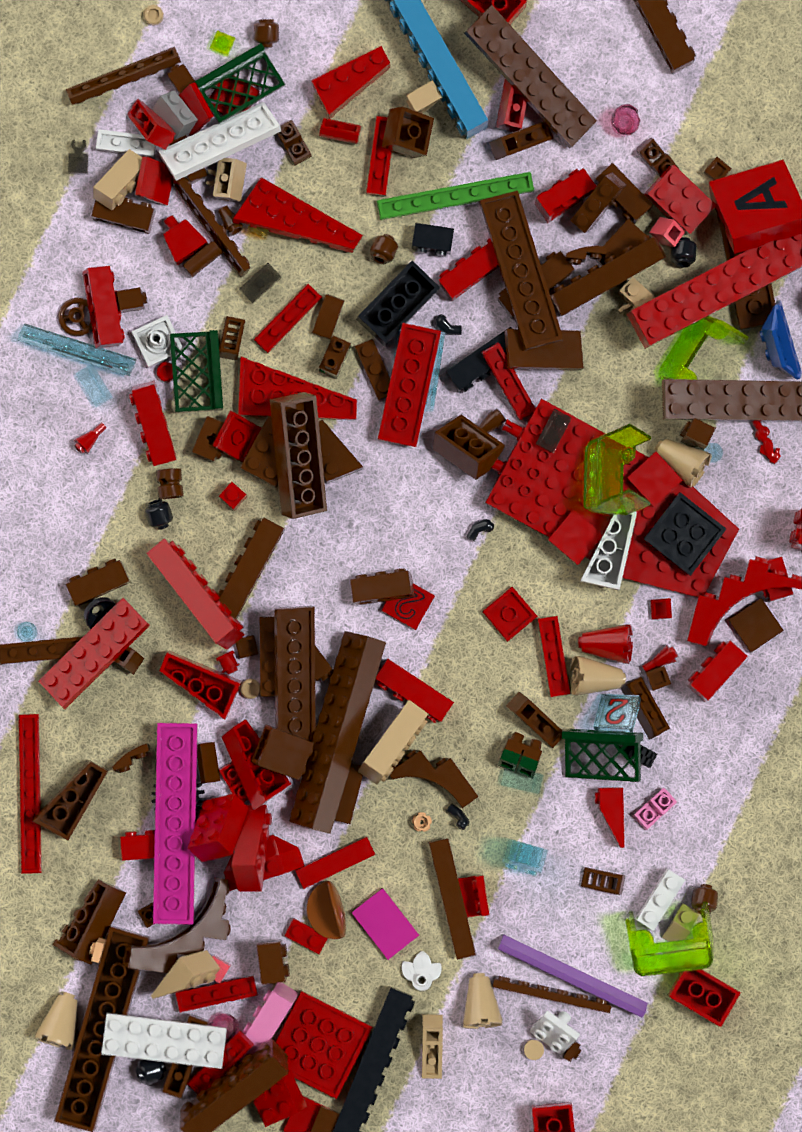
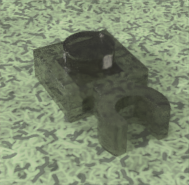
(78, 162)

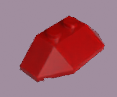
(280, 859)

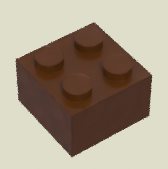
(408, 132)
(272, 962)

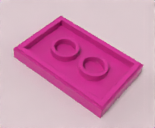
(385, 923)

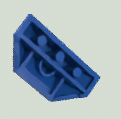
(779, 342)

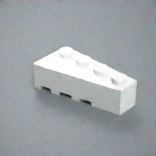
(611, 554)

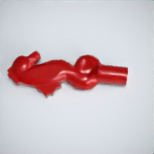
(767, 448)

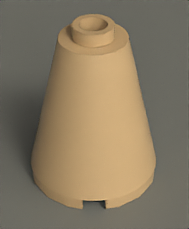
(684, 460)
(593, 676)
(481, 1004)
(60, 1022)

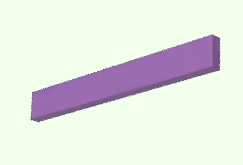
(573, 976)

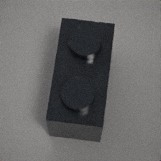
(432, 239)

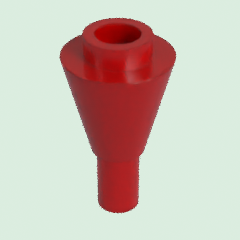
(85, 442)
(664, 657)

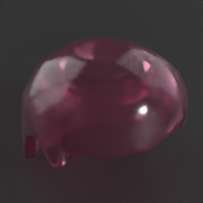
(625, 120)
(229, 1022)

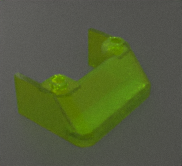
(689, 343)
(605, 472)
(671, 956)

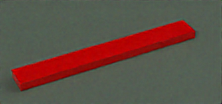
(30, 793)

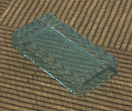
(94, 385)
(522, 782)

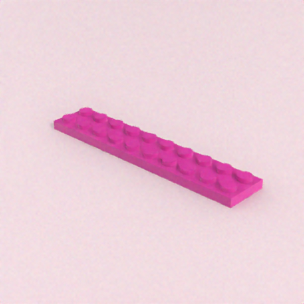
(175, 823)

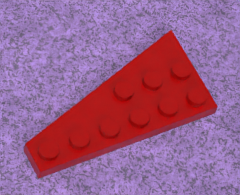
(291, 217)
(263, 383)

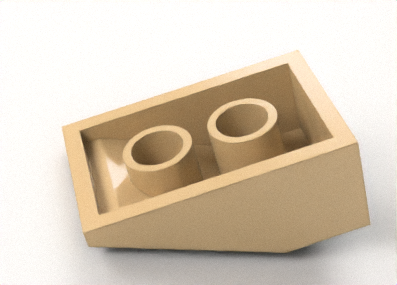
(188, 973)

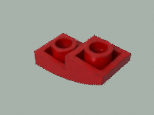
(233, 781)

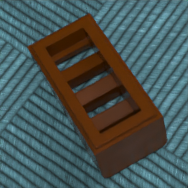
(234, 353)
(620, 882)

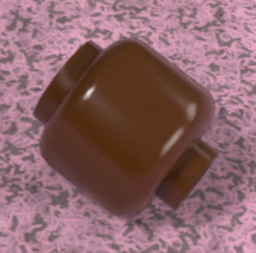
(266, 32)
(383, 249)
(703, 894)

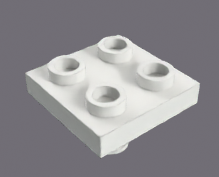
(155, 340)
(555, 1031)

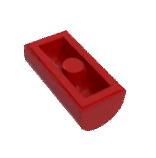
(340, 131)

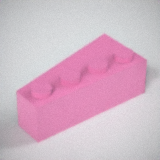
(269, 1016)

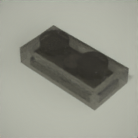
(260, 283)
(553, 430)

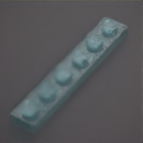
(77, 349)

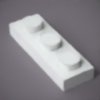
(122, 142)

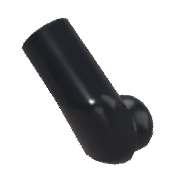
(444, 326)
(479, 526)
(459, 815)

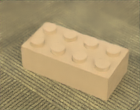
(391, 745)

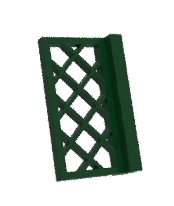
(234, 67)
(213, 375)
(602, 737)

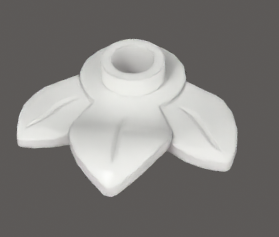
(421, 968)

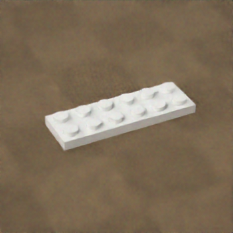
(219, 141)
(164, 1040)

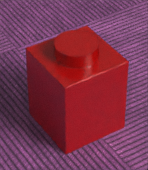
(233, 496)

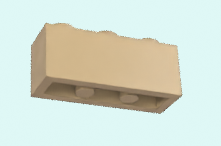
(118, 181)

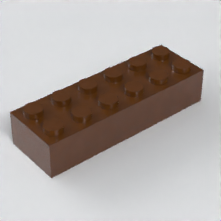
(298, 455)
(235, 1089)

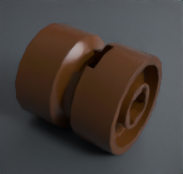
(169, 483)

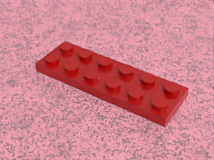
(409, 384)
(94, 653)

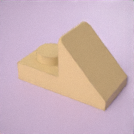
(424, 97)
(681, 924)

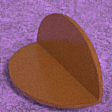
(326, 911)

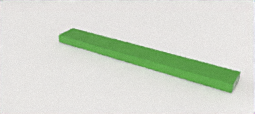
(453, 196)

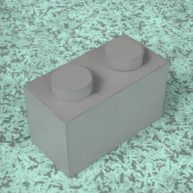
(175, 113)

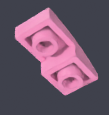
(654, 808)

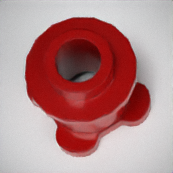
(228, 662)

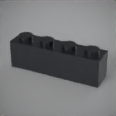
(473, 366)

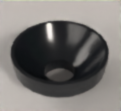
(92, 619)

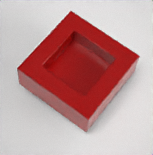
(661, 609)

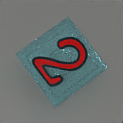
(617, 713)

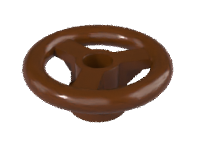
(70, 317)

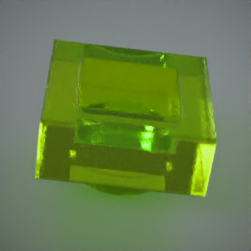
(222, 43)

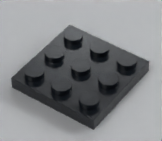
(684, 534)

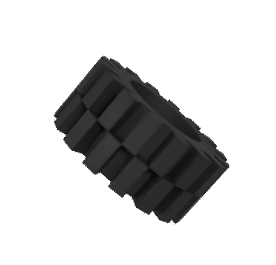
(647, 755)

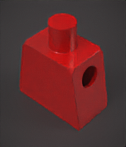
(183, 239)

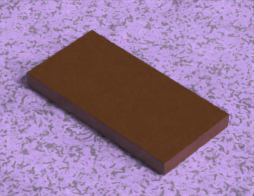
(554, 356)

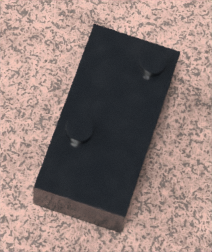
(398, 303)

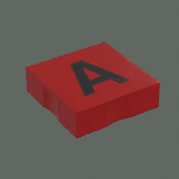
(758, 206)

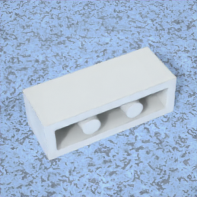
(660, 899)

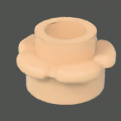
(421, 827)

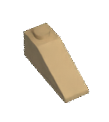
(432, 1046)

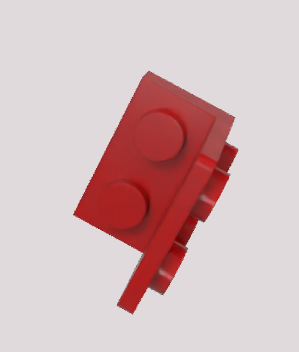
(474, 895)

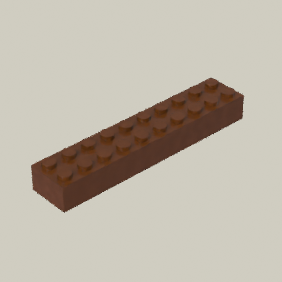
(337, 731)
(90, 1068)

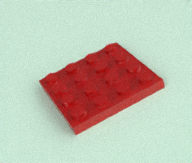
(321, 1043)

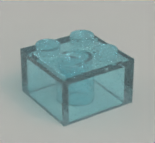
(524, 856)

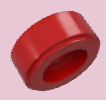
(164, 372)

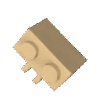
(229, 179)
(634, 295)

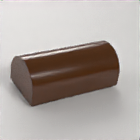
(202, 259)

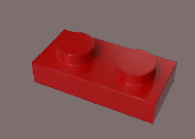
(306, 936)

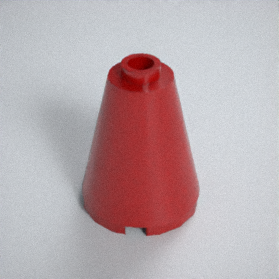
(609, 643)

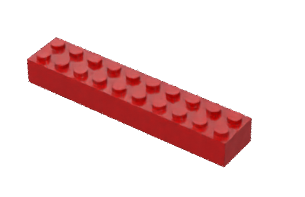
(715, 289)

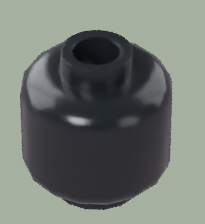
(684, 253)
(158, 514)
(150, 1071)

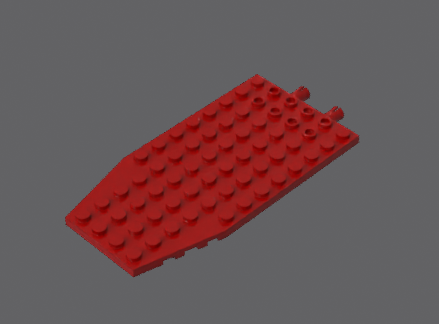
(546, 486)

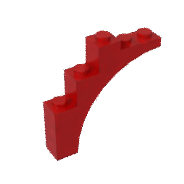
(711, 610)

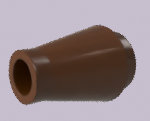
(227, 218)
(492, 421)

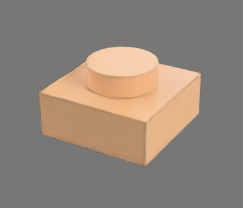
(97, 949)

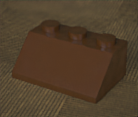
(467, 446)

